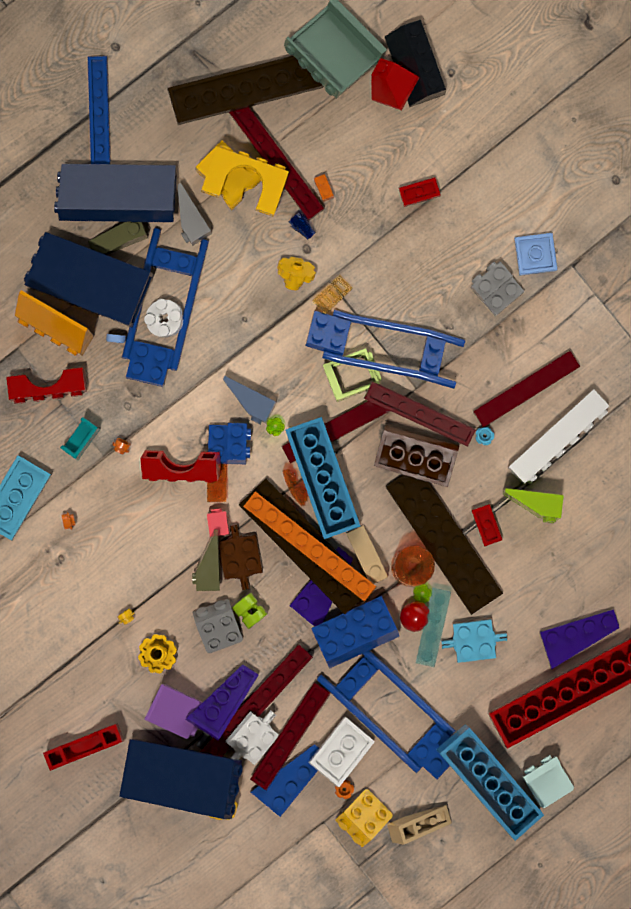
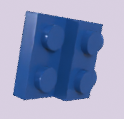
(230, 442)

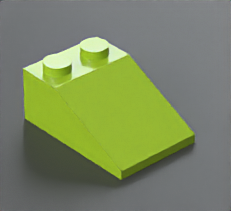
(541, 505)

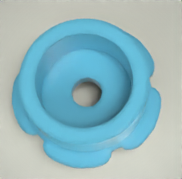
(480, 432)

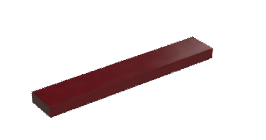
(526, 389)
(419, 413)
(346, 423)
(290, 736)

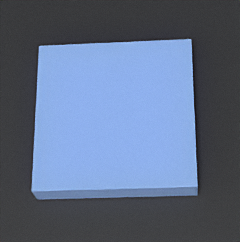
(535, 254)

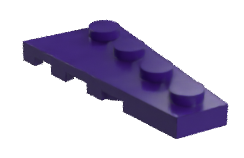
(312, 602)
(574, 637)
(223, 703)

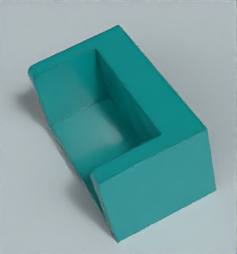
(80, 439)

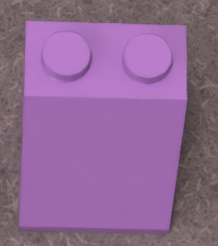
(171, 709)

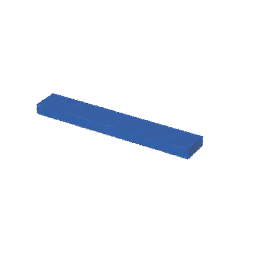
(99, 110)

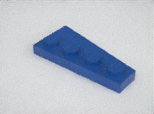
(288, 783)

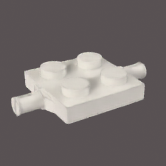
(252, 737)

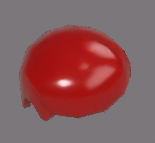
(414, 616)

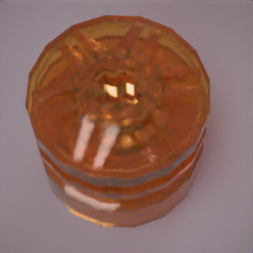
(423, 570)

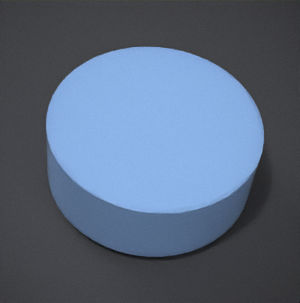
(115, 338)

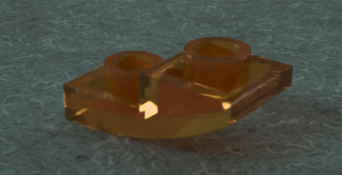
(218, 490)
(297, 493)

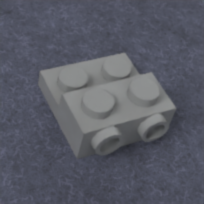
(496, 288)

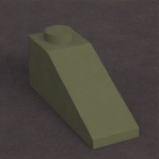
(118, 238)
(208, 568)

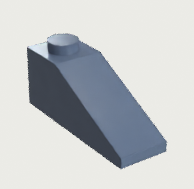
(254, 403)

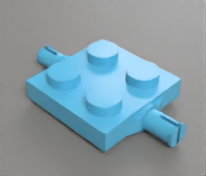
(474, 640)

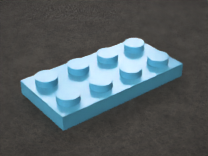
(18, 494)

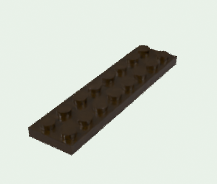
(240, 89)
(445, 542)
(335, 591)

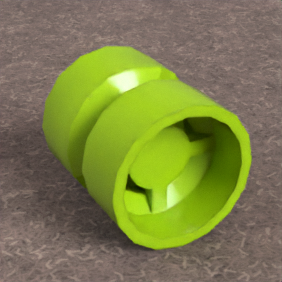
(246, 604)

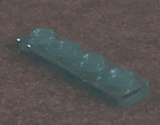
(433, 630)

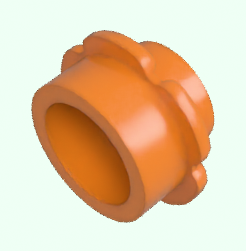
(121, 446)
(68, 521)
(345, 794)

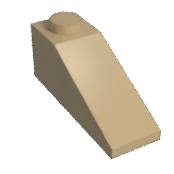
(367, 555)
(418, 824)

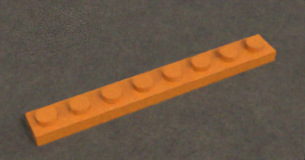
(310, 546)

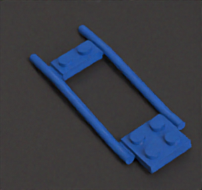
(331, 332)
(151, 362)
(424, 752)

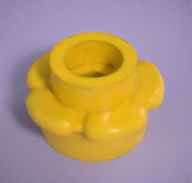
(126, 616)

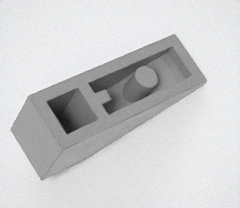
(192, 223)

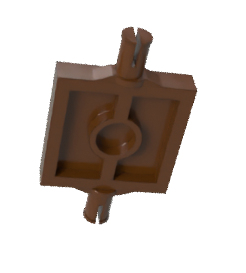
(240, 557)

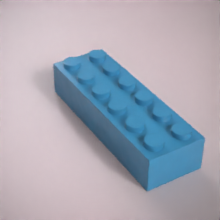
(322, 478)
(490, 782)

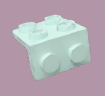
(547, 781)

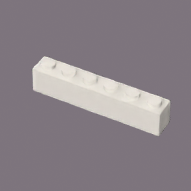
(559, 436)

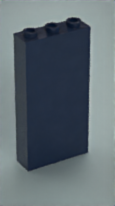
(116, 193)
(88, 279)
(181, 779)

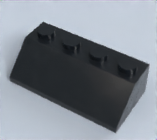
(412, 51)

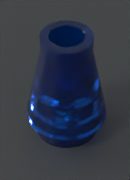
(302, 225)

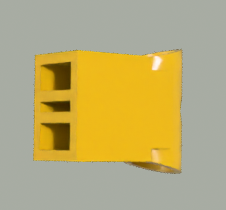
(236, 182)

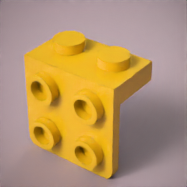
(364, 818)

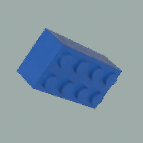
(355, 632)

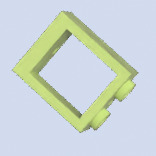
(328, 368)

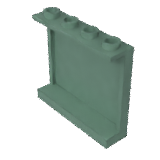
(335, 48)

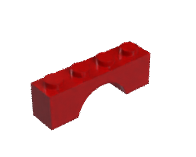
(71, 382)
(158, 466)
(83, 747)

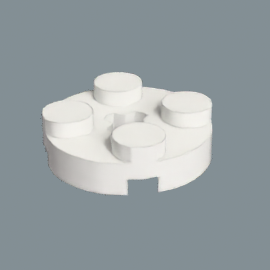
(174, 317)

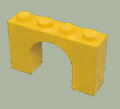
(272, 177)

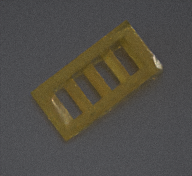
(317, 300)

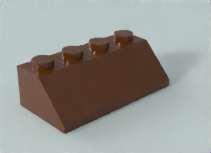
(416, 456)

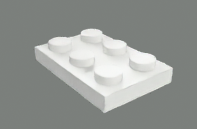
(341, 752)

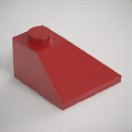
(391, 84)

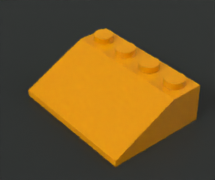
(53, 324)

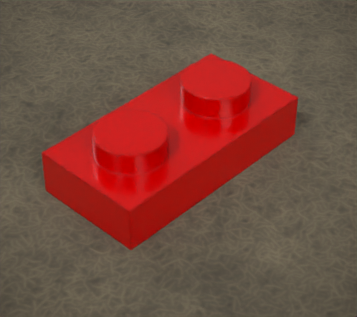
(419, 192)
(486, 525)

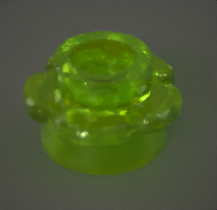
(280, 426)
(422, 588)

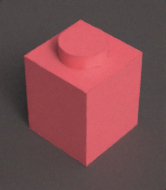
(218, 520)

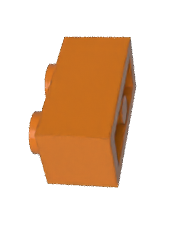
(323, 188)

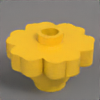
(295, 272)
(148, 649)

